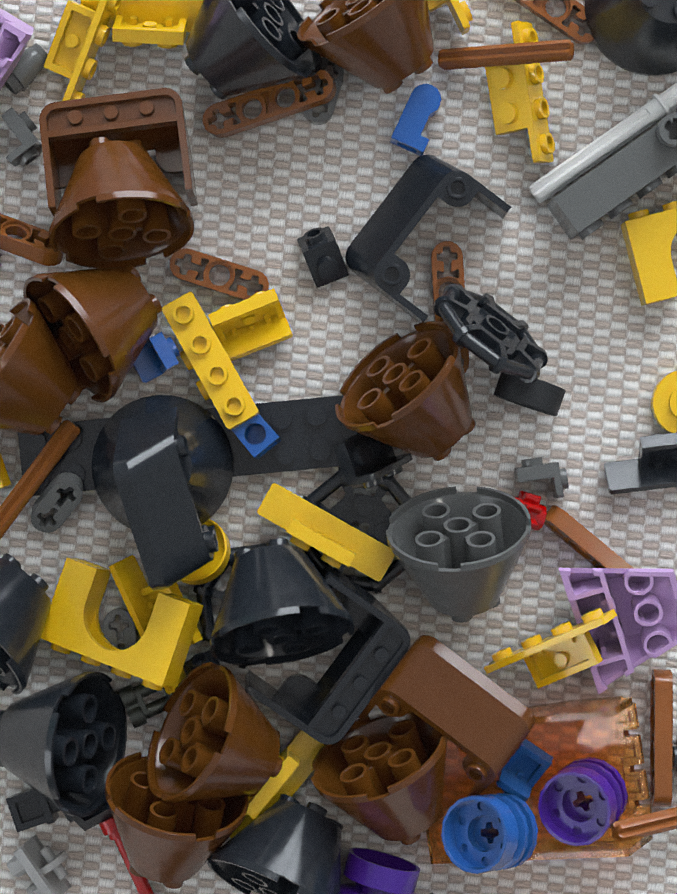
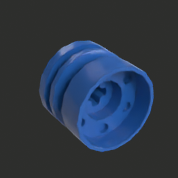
(489, 832)

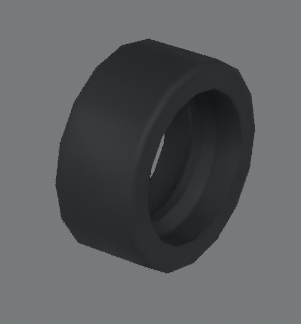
(536, 395)

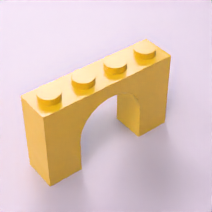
(649, 252)
(76, 628)

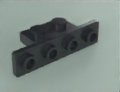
(652, 470)

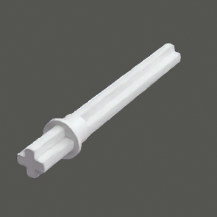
(605, 145)

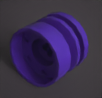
(571, 815)
(378, 873)

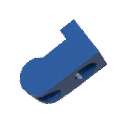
(421, 106)
(257, 436)

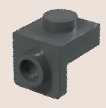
(23, 128)
(535, 469)

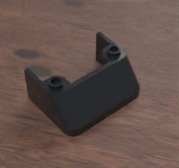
(374, 248)
(158, 498)
(335, 702)

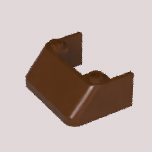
(143, 115)
(458, 705)

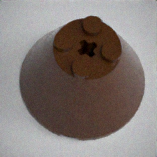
(372, 38)
(119, 209)
(97, 320)
(33, 374)
(410, 393)
(212, 741)
(386, 775)
(162, 837)

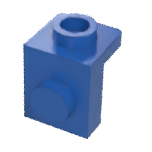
(156, 358)
(523, 770)

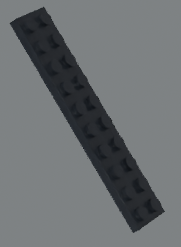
(305, 426)

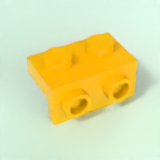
(251, 324)

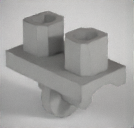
(41, 866)

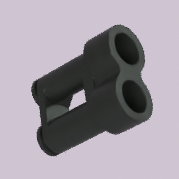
(135, 706)

